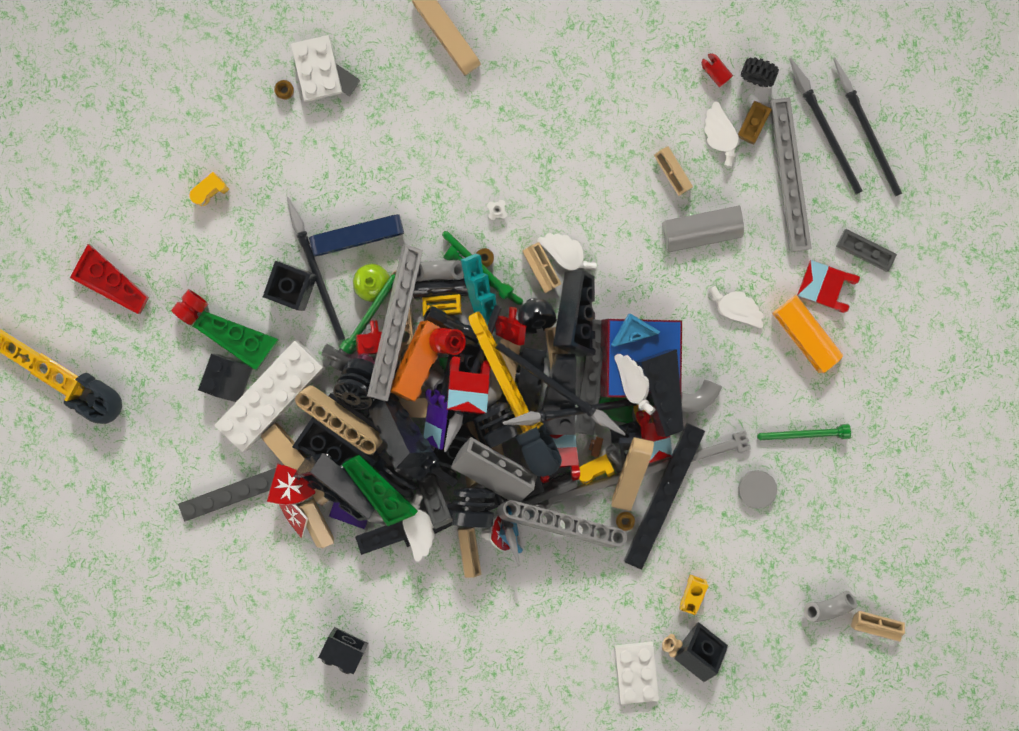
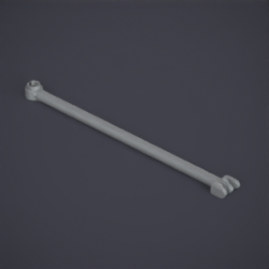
(652, 468)

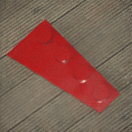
(104, 278)

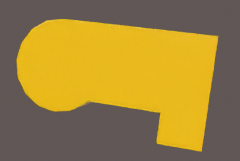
(207, 188)
(595, 468)
(693, 594)

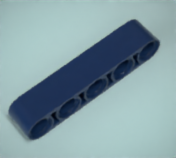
(356, 235)

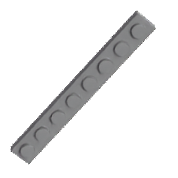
(790, 174)
(395, 323)

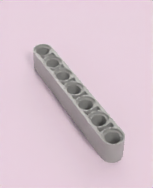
(553, 524)

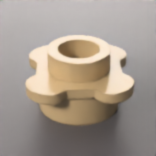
(667, 645)

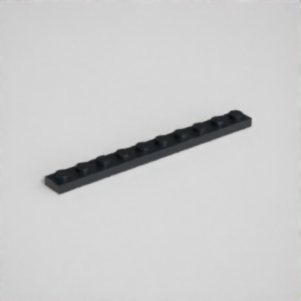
(395, 533)

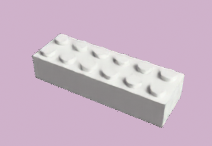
(270, 396)

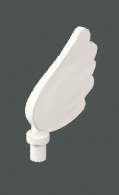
(721, 132)
(565, 252)
(738, 307)
(634, 382)
(419, 530)

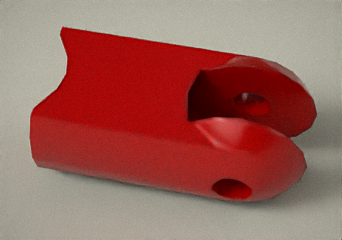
(717, 71)

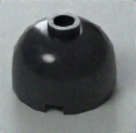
(536, 315)

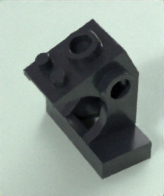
(631, 430)

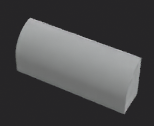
(703, 228)
(494, 471)

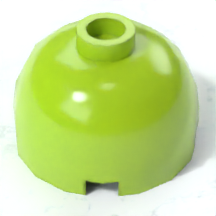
(369, 281)

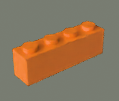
(415, 364)

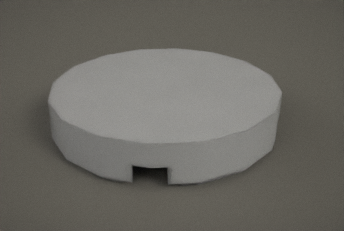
(757, 489)

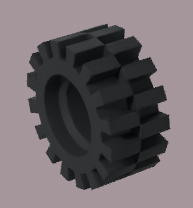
(759, 72)

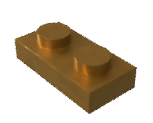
(754, 122)

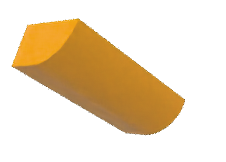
(808, 334)

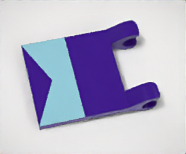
(435, 419)

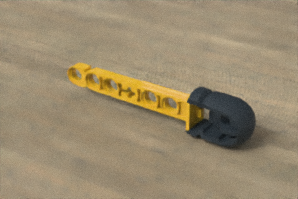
(97, 410)
(536, 443)

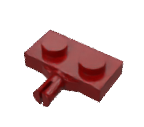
(510, 328)
(369, 343)

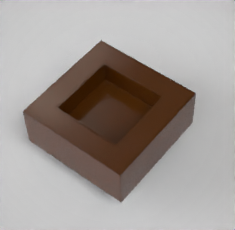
(595, 446)

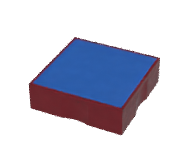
(668, 338)

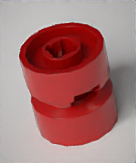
(189, 307)
(447, 341)

